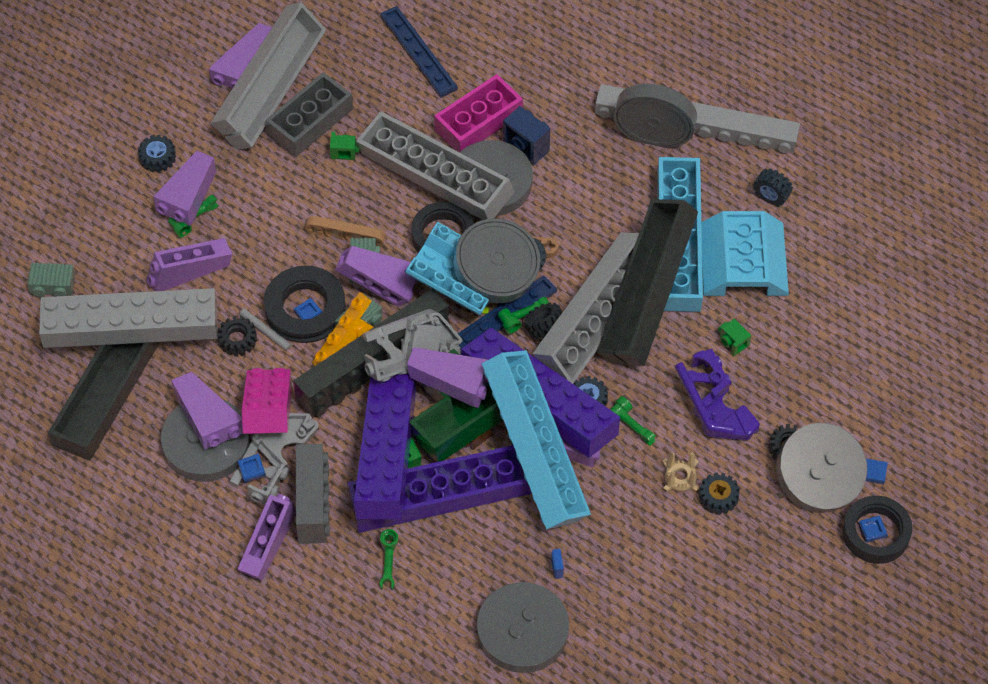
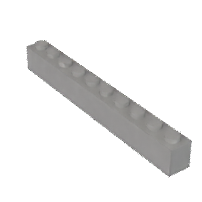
(723, 123)

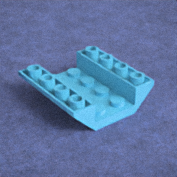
(743, 252)
(436, 269)

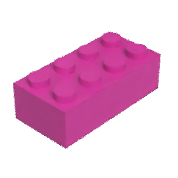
(477, 113)
(267, 401)

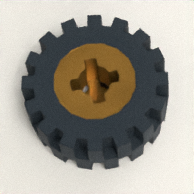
(713, 499)

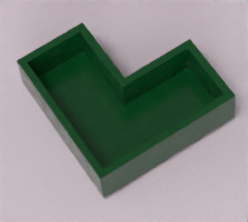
(453, 423)

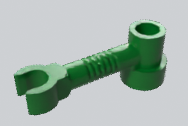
(181, 227)
(511, 320)
(622, 408)
(388, 535)

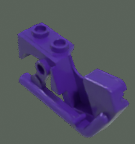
(714, 416)

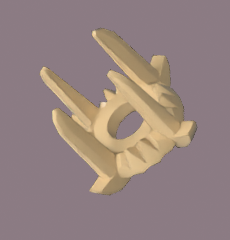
(672, 467)

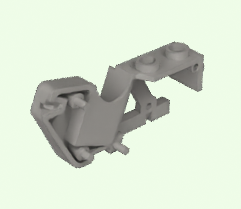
(423, 330)
(300, 431)

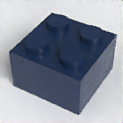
(527, 134)

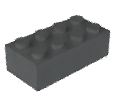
(309, 114)
(312, 494)

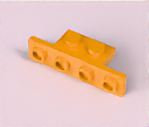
(347, 330)

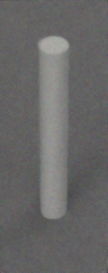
(266, 330)

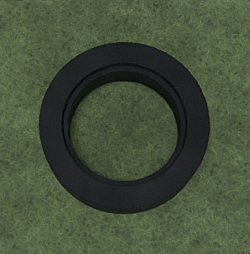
(434, 212)
(884, 506)

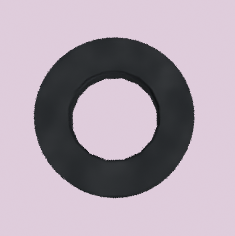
(298, 279)

